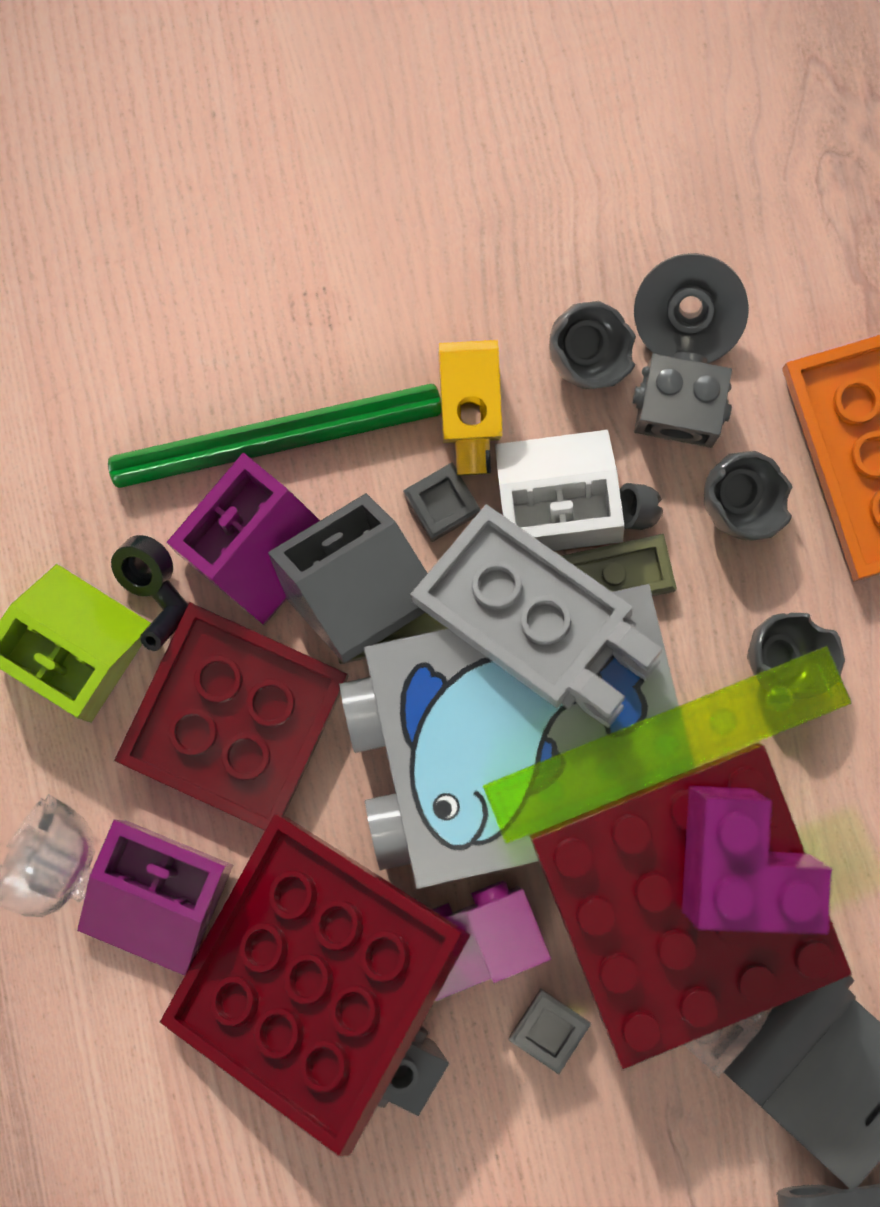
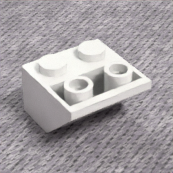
(562, 489)

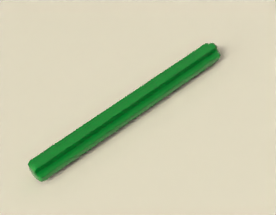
(274, 435)

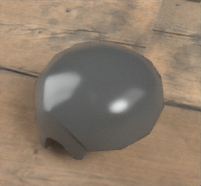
(592, 345)
(748, 496)
(790, 637)

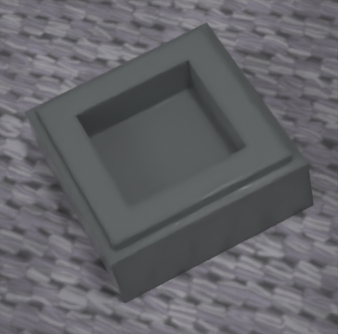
(441, 502)
(549, 1031)

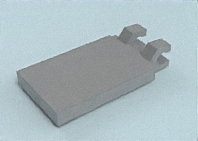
(535, 615)

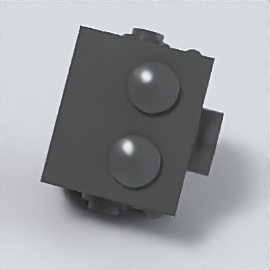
(683, 399)

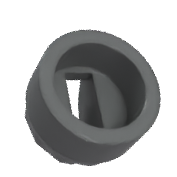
(640, 506)

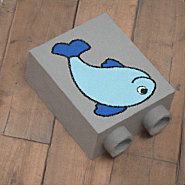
(462, 723)

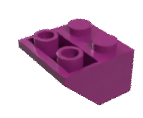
(235, 530)
(152, 895)

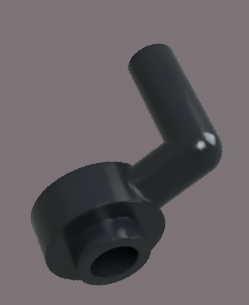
(145, 570)

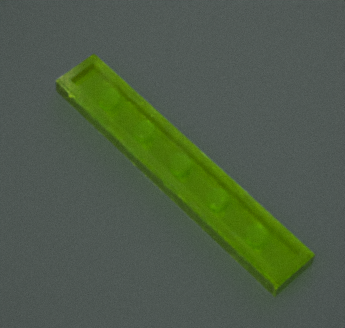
(666, 744)

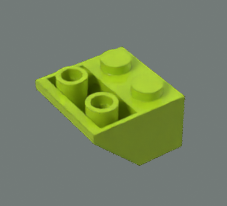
(69, 642)

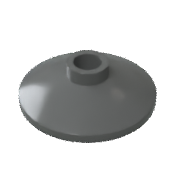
(708, 331)

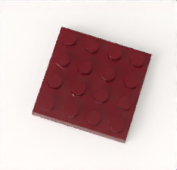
(622, 903)
(314, 983)

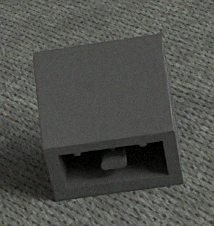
(351, 577)

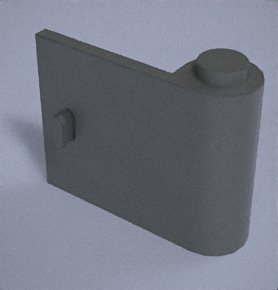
(820, 1077)

